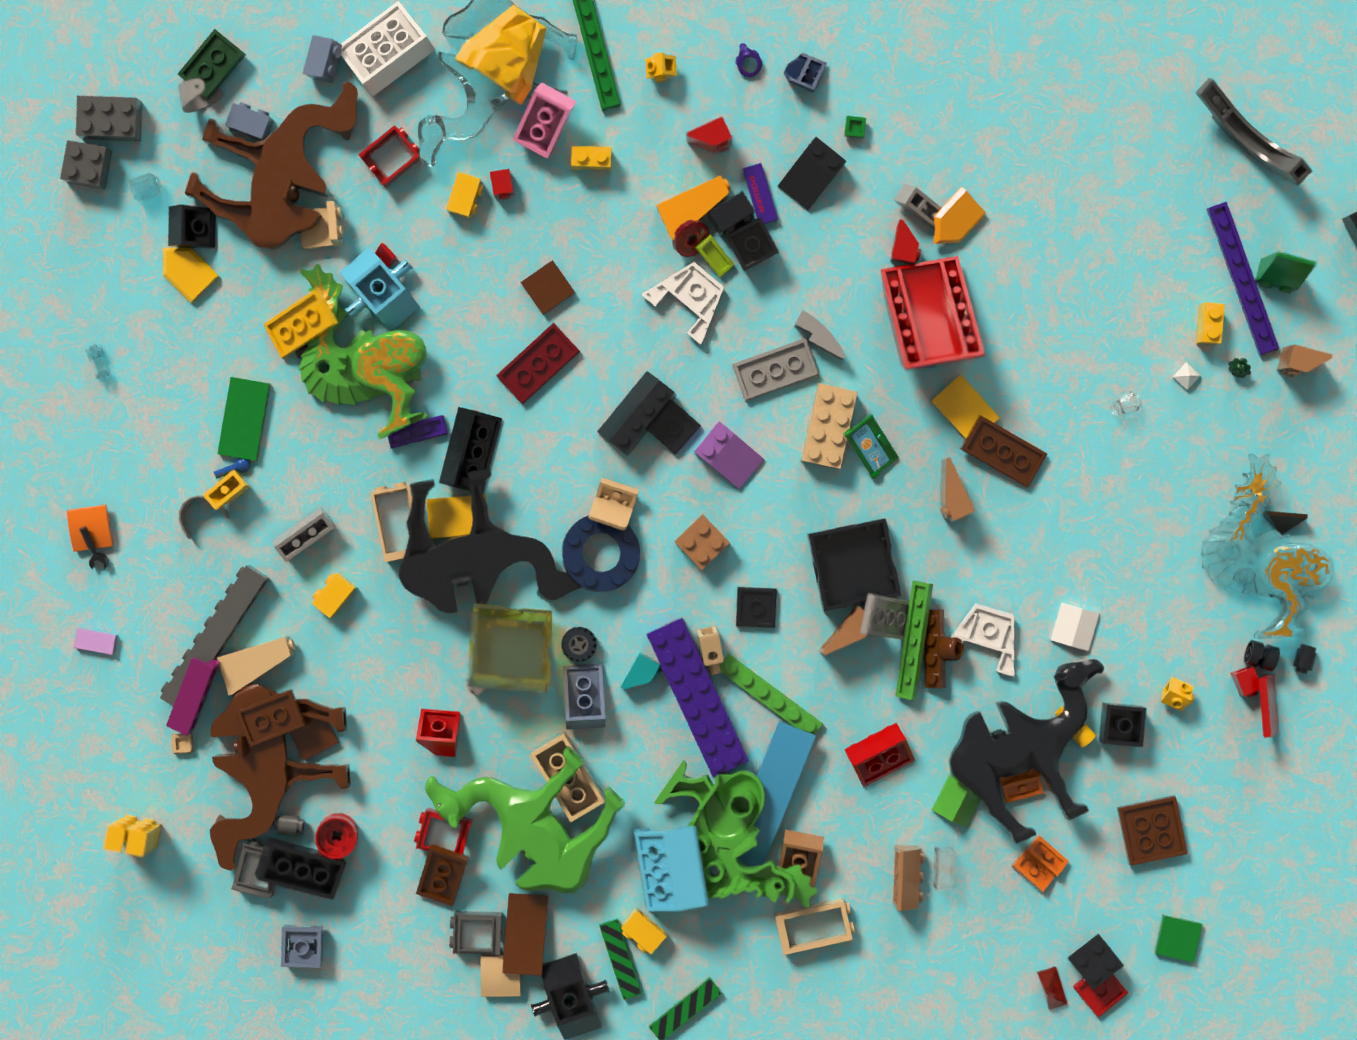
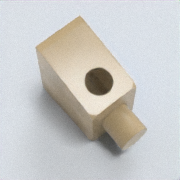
(710, 642)

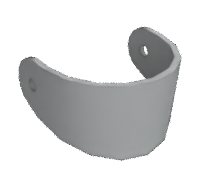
(192, 97)
(182, 512)

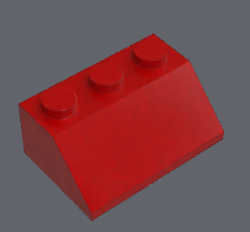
(879, 754)

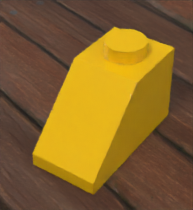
(226, 490)

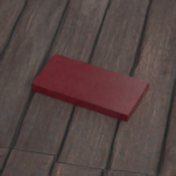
(538, 363)

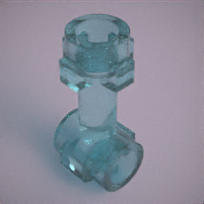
(95, 353)

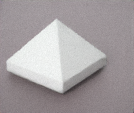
(1186, 376)

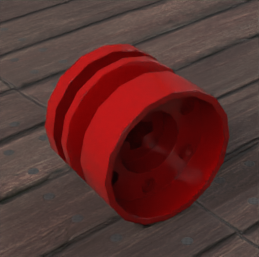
(333, 846)

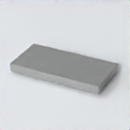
(775, 369)
(885, 617)

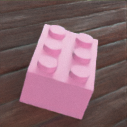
(544, 120)

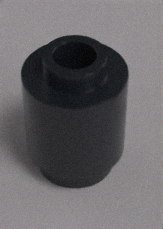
(1304, 658)

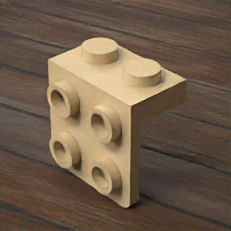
(327, 231)
(613, 504)

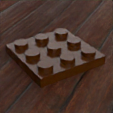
(1152, 830)

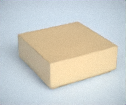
(182, 743)

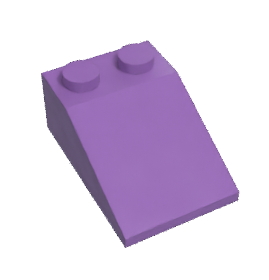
(729, 455)

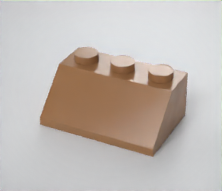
(907, 877)

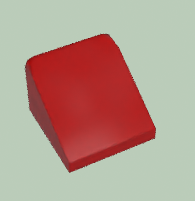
(386, 255)

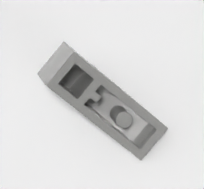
(917, 204)

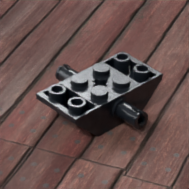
(566, 978)

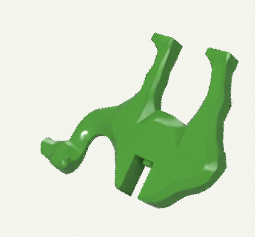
(529, 825)

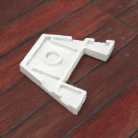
(696, 291)
(990, 629)

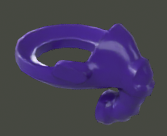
(744, 53)

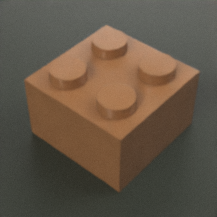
(702, 542)

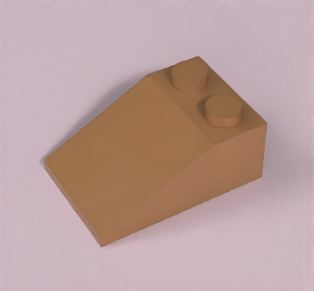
(953, 495)
(846, 632)
(802, 850)

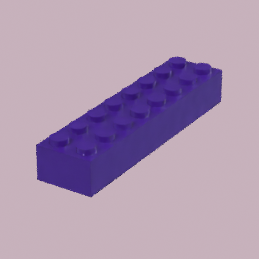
(697, 697)

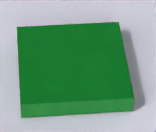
(1178, 938)

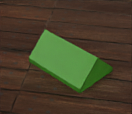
(956, 802)

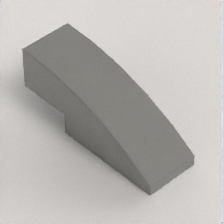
(819, 334)

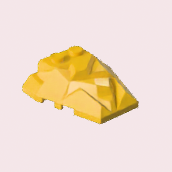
(506, 52)

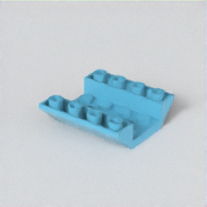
(674, 868)

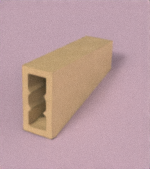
(251, 663)

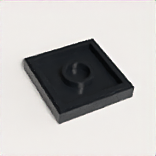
(674, 427)
(756, 607)

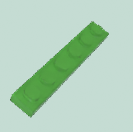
(914, 640)
(769, 695)

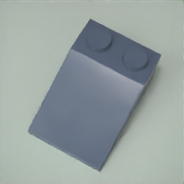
(584, 696)

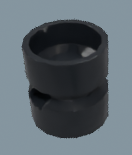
(1261, 655)

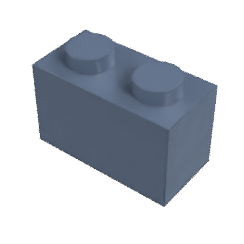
(322, 59)
(249, 122)

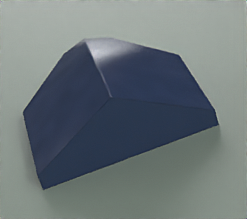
(805, 72)

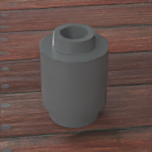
(289, 825)

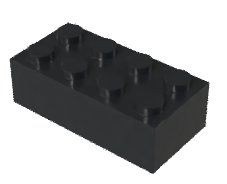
(299, 868)

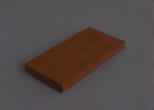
(1003, 451)
(525, 934)

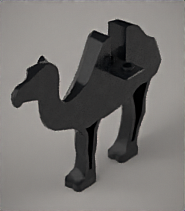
(477, 556)
(1029, 744)

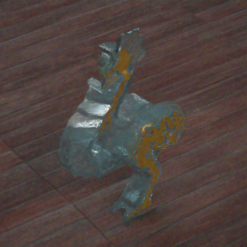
(1266, 563)

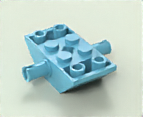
(390, 305)

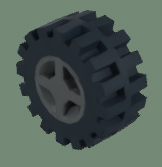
(578, 644)

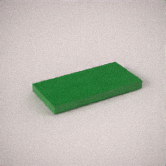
(243, 418)

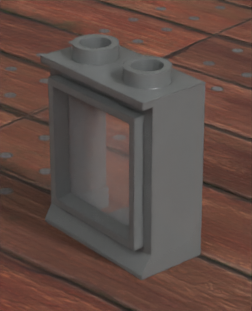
(245, 877)
(476, 932)

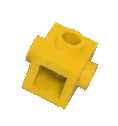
(661, 67)
(1177, 694)

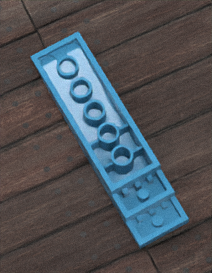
(779, 776)

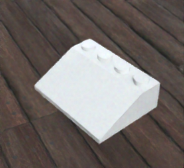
(386, 48)

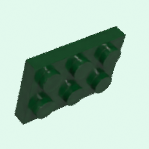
(212, 62)

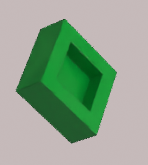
(855, 127)

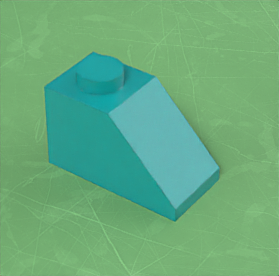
(641, 672)

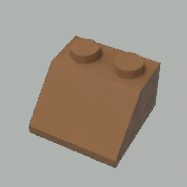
(1300, 360)

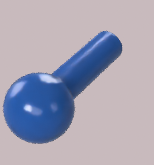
(240, 465)

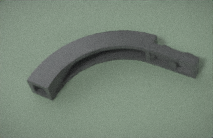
(1249, 138)

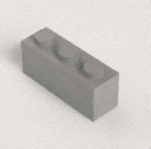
(303, 534)

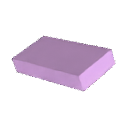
(95, 641)

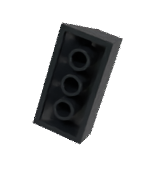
(637, 413)
(469, 446)

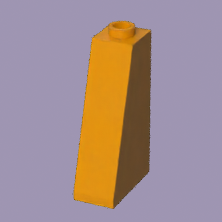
(693, 204)

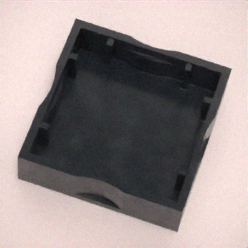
(853, 563)

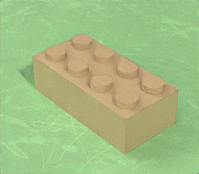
(827, 423)
(580, 791)

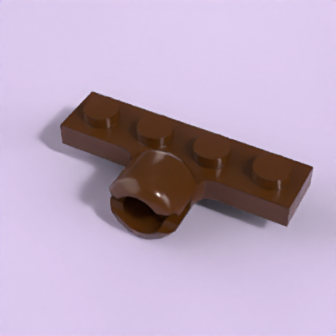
(939, 650)

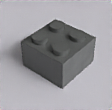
(86, 164)

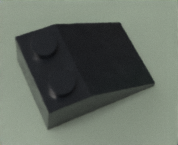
(812, 173)

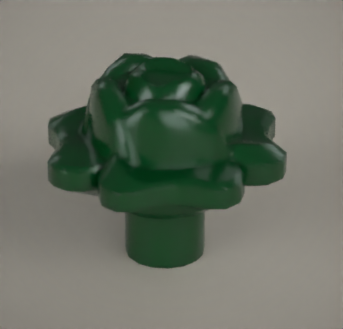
(1239, 367)

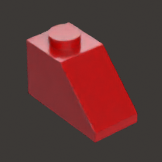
(905, 245)

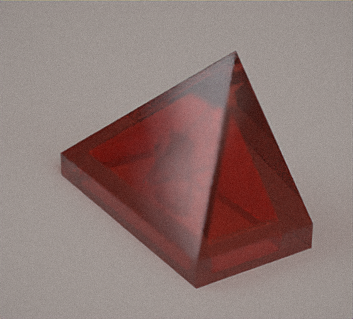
(1052, 988)

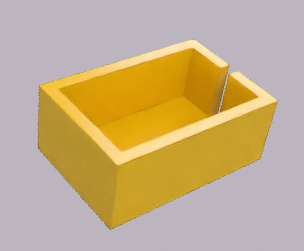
(139, 834)

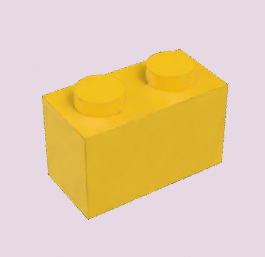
(591, 158)
(464, 195)
(1210, 323)
(333, 595)
(643, 931)

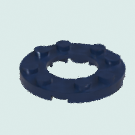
(596, 580)

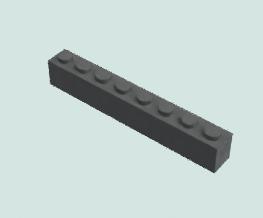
(219, 627)

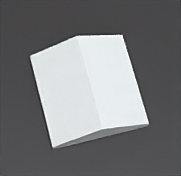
(1074, 626)

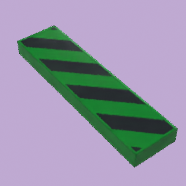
(620, 959)
(685, 1009)

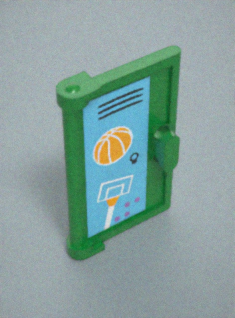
(873, 451)

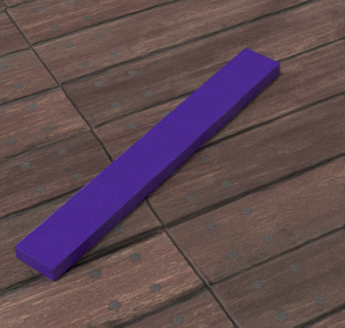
(1242, 278)

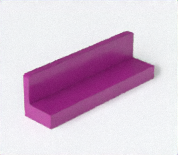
(192, 695)

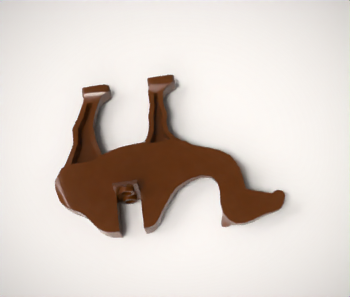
(280, 171)
(265, 769)

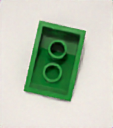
(1283, 271)

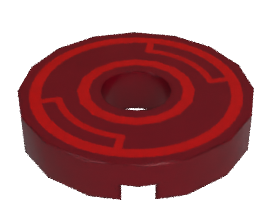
(684, 231)

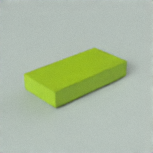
(714, 256)

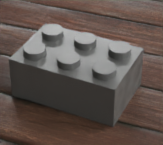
(109, 118)

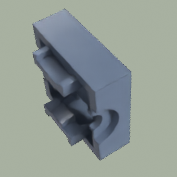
(299, 946)

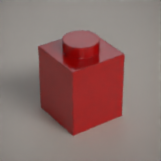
(502, 184)
(1246, 681)

